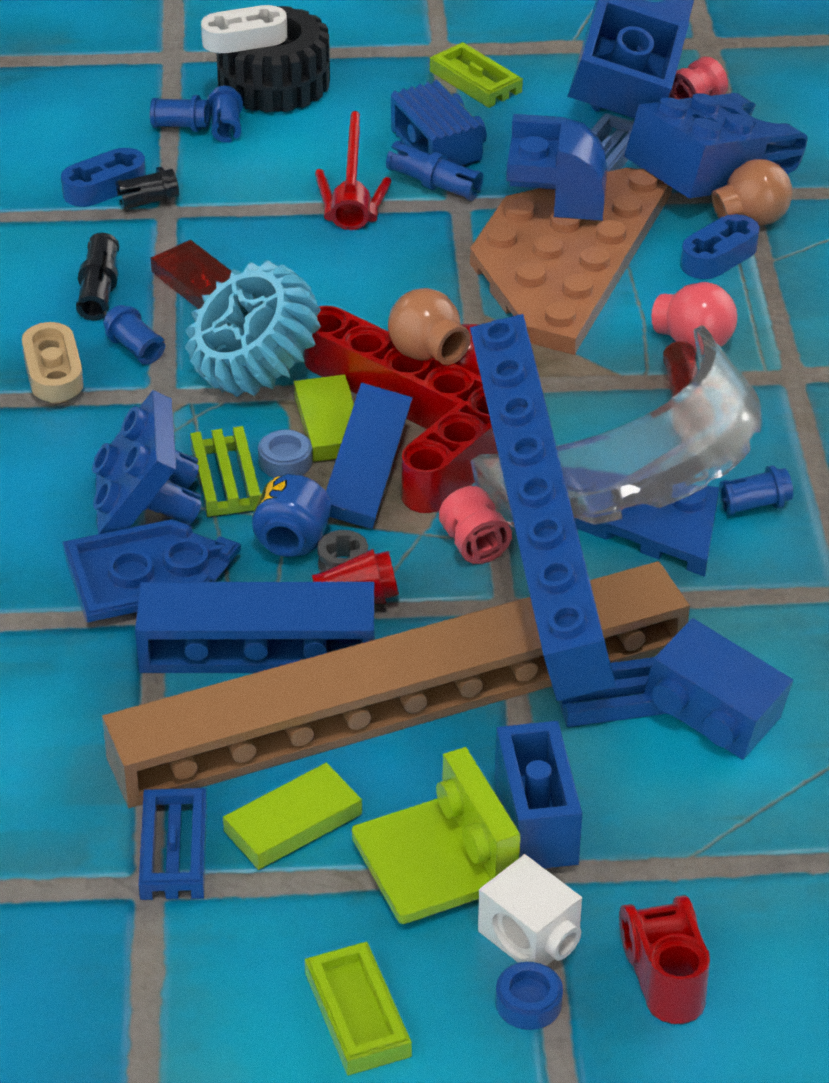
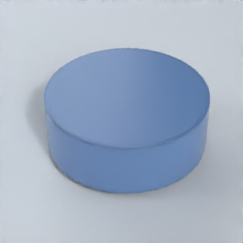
(285, 453)

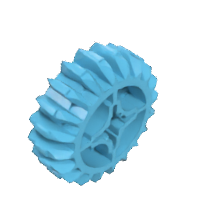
(253, 328)

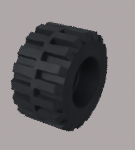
(285, 73)

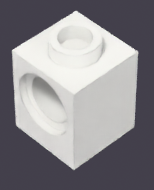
(530, 913)

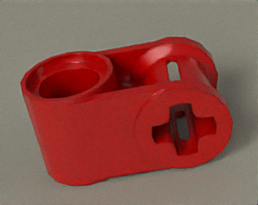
(667, 958)

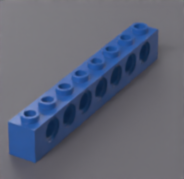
(541, 511)

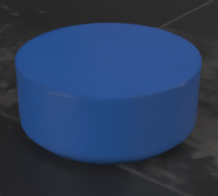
(529, 995)

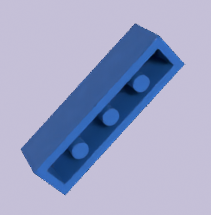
(248, 624)

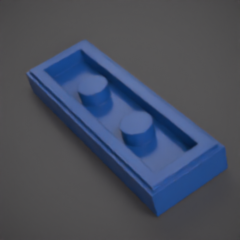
(367, 454)

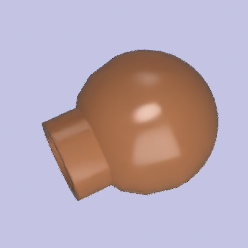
(755, 190)
(428, 326)

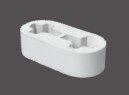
(244, 29)

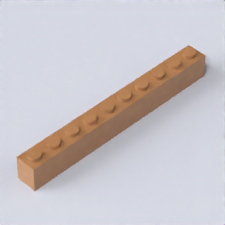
(371, 688)

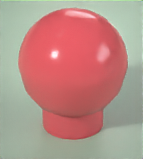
(692, 307)

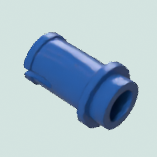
(225, 111)
(180, 113)
(125, 326)
(756, 490)

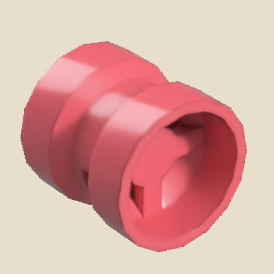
(700, 76)
(475, 525)

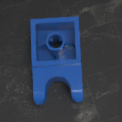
(630, 53)
(705, 138)

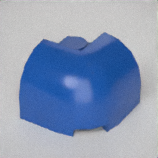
(561, 157)

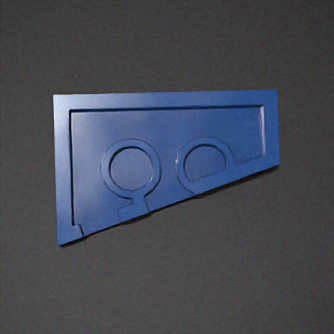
(676, 529)

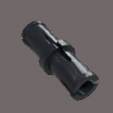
(97, 276)

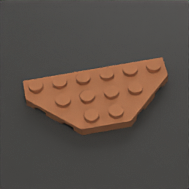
(565, 267)

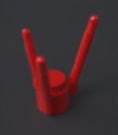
(351, 202)

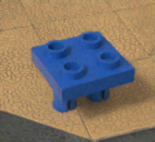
(144, 470)

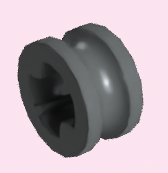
(339, 544)

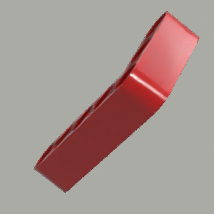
(444, 402)

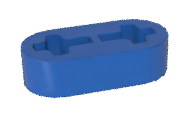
(96, 177)
(719, 246)

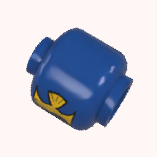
(291, 515)

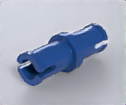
(434, 170)

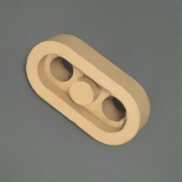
(52, 362)

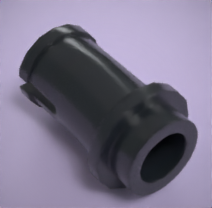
(148, 189)

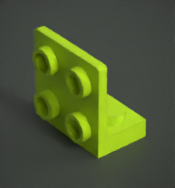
(442, 848)

